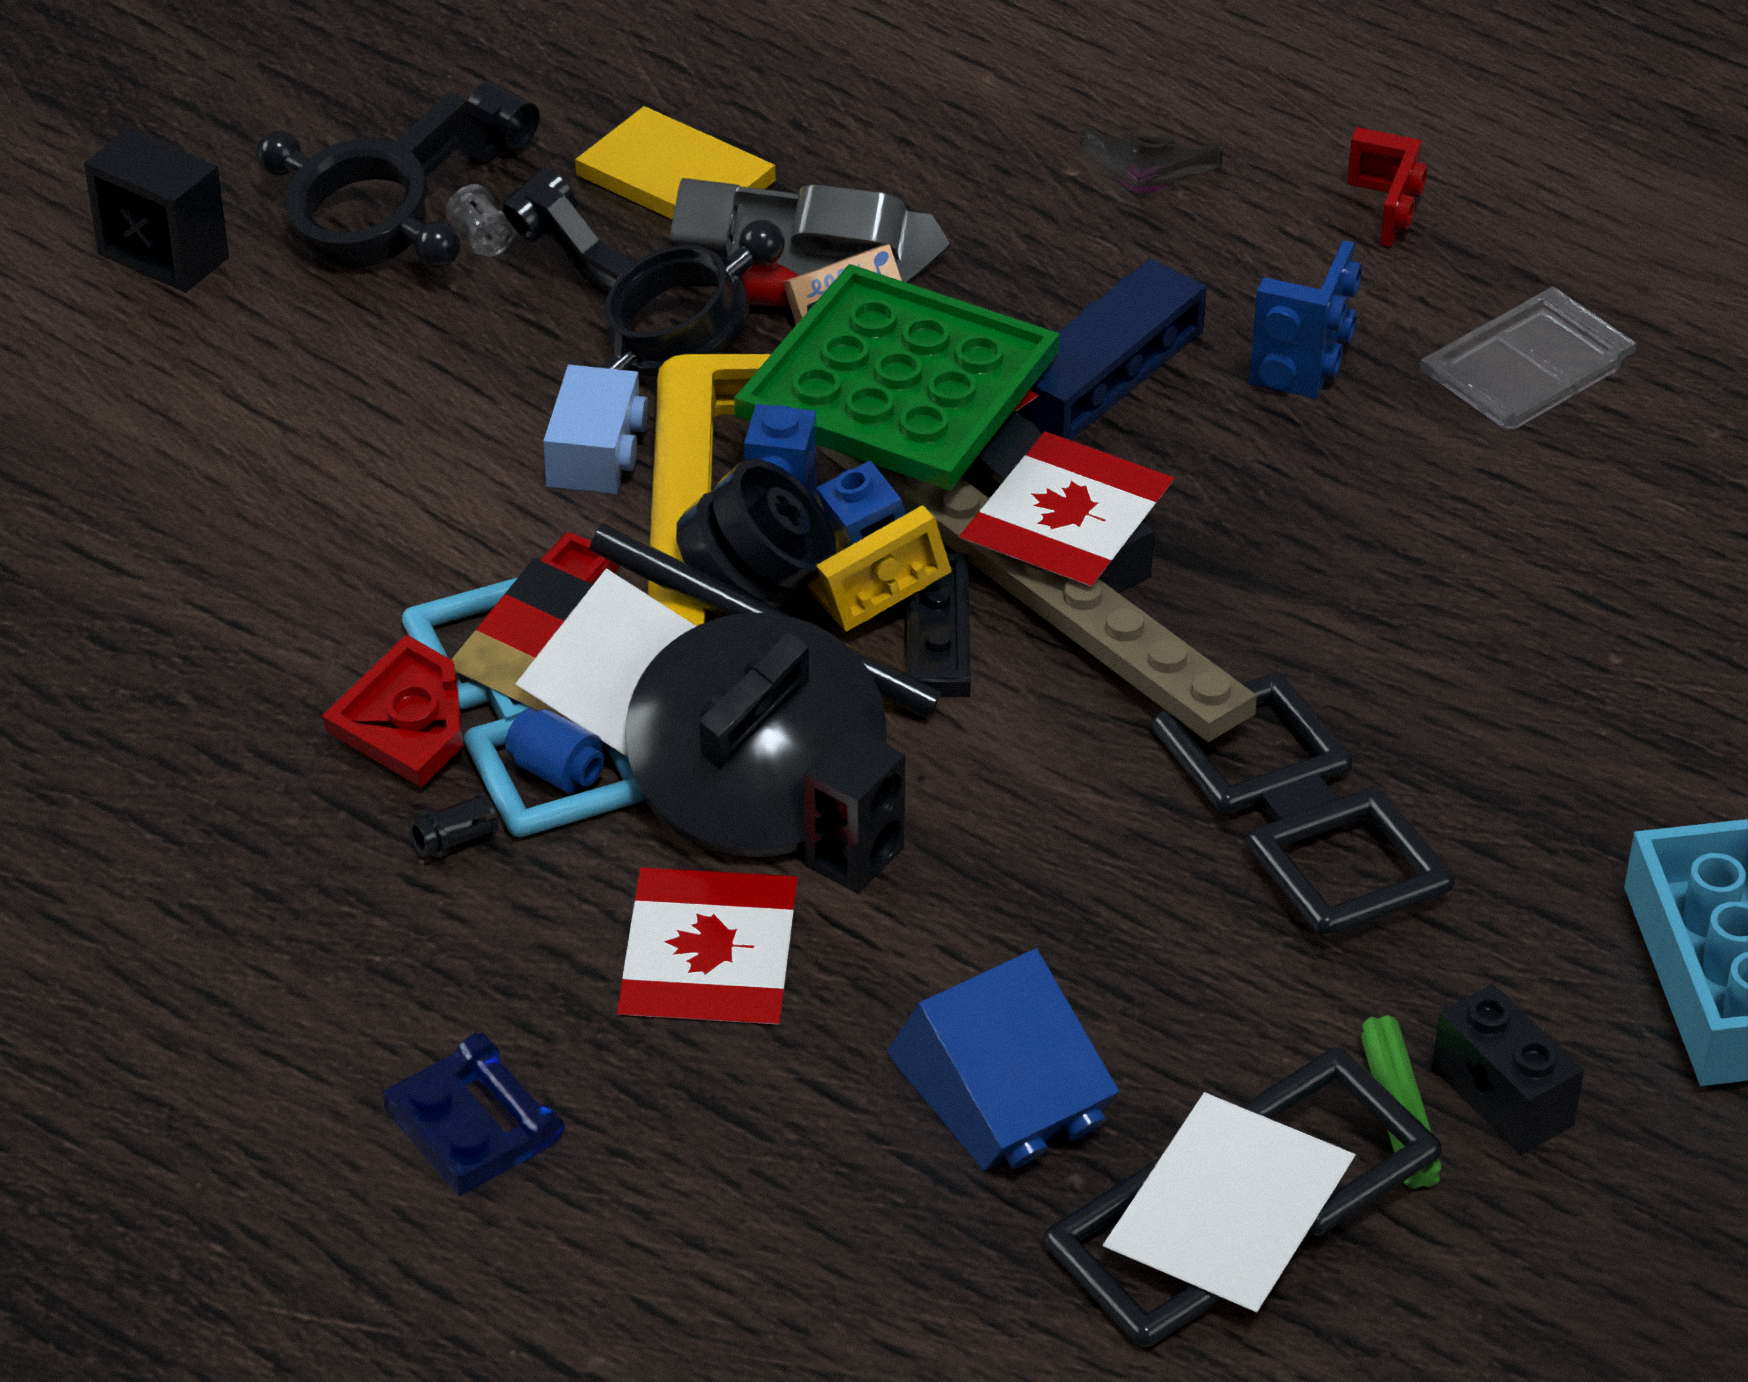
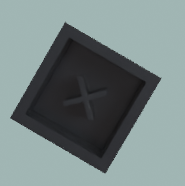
(157, 210)

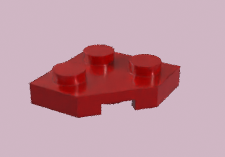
(403, 712)

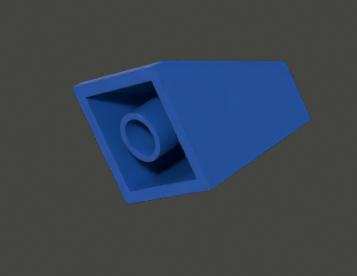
(1005, 1063)

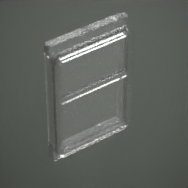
(1529, 358)

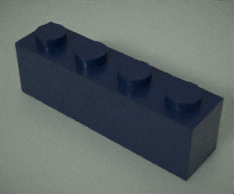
(1116, 347)

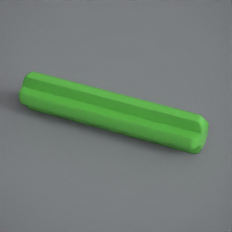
(1393, 1070)

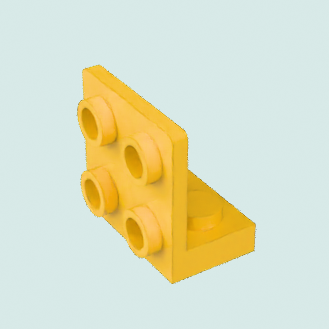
(881, 569)

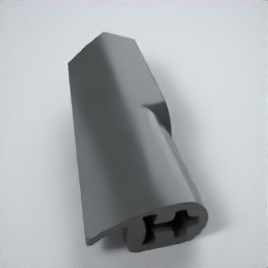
(817, 224)

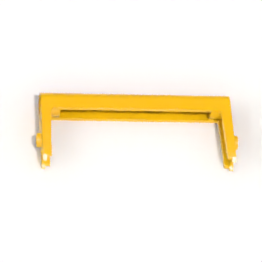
(688, 398)

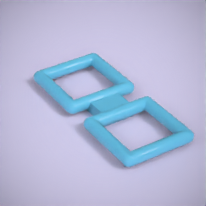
(483, 739)

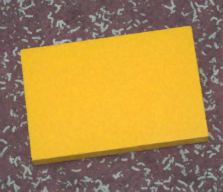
(654, 152)

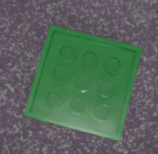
(902, 374)

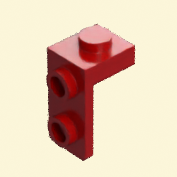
(1391, 166)

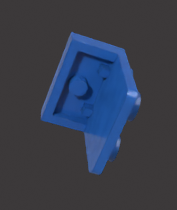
(1303, 328)

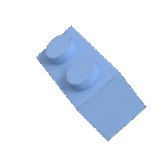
(594, 429)

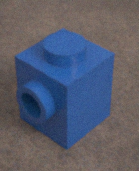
(859, 503)

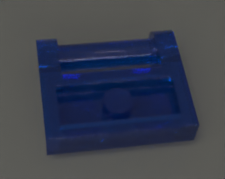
(456, 1128)

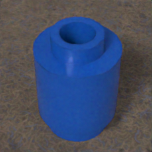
(555, 749)

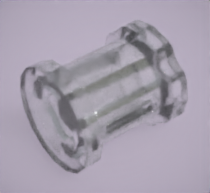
(479, 221)

